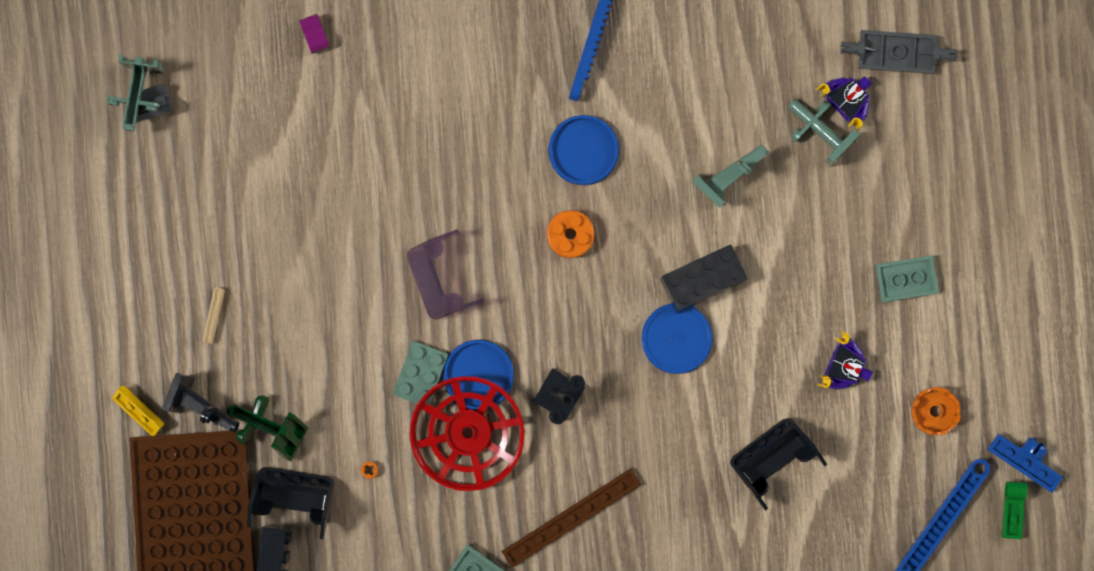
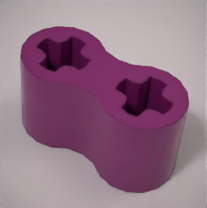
(314, 33)

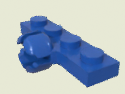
(1026, 460)

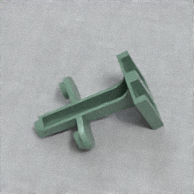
(139, 69)
(825, 133)
(716, 185)

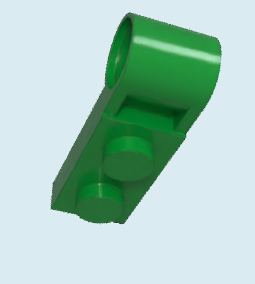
(1013, 509)

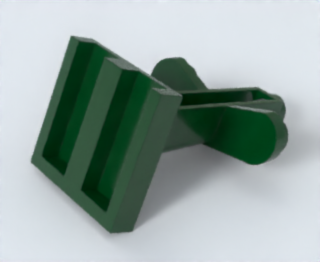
(287, 436)

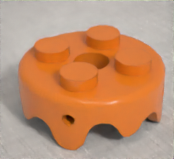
(570, 220)
(948, 406)

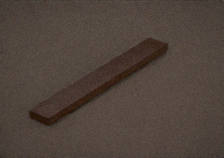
(571, 517)

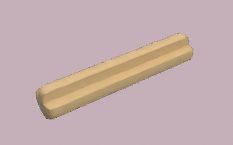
(213, 315)

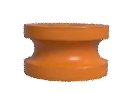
(369, 476)

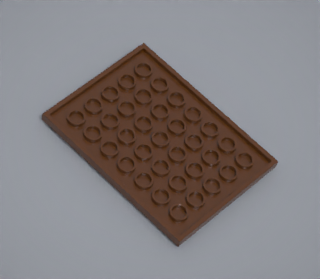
(191, 502)

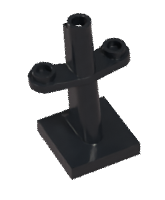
(559, 395)
(182, 396)

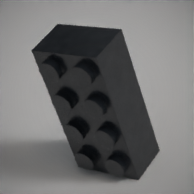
(703, 278)
(273, 548)

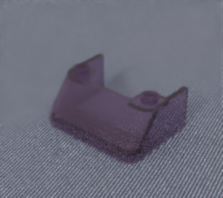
(422, 267)

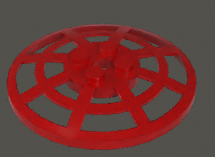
(466, 445)

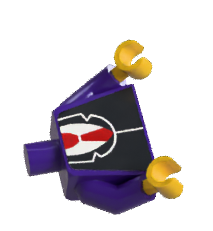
(848, 98)
(845, 365)

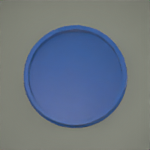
(583, 150)
(676, 340)
(481, 360)

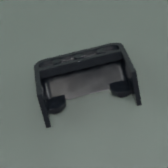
(770, 454)
(291, 491)

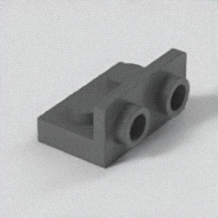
(156, 94)

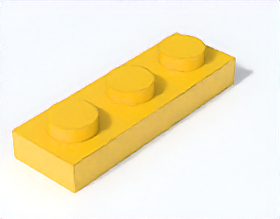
(138, 411)

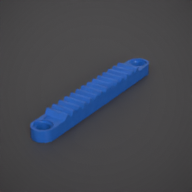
(590, 46)
(943, 518)

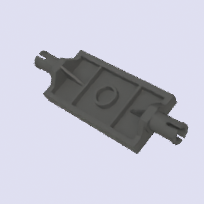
(898, 52)

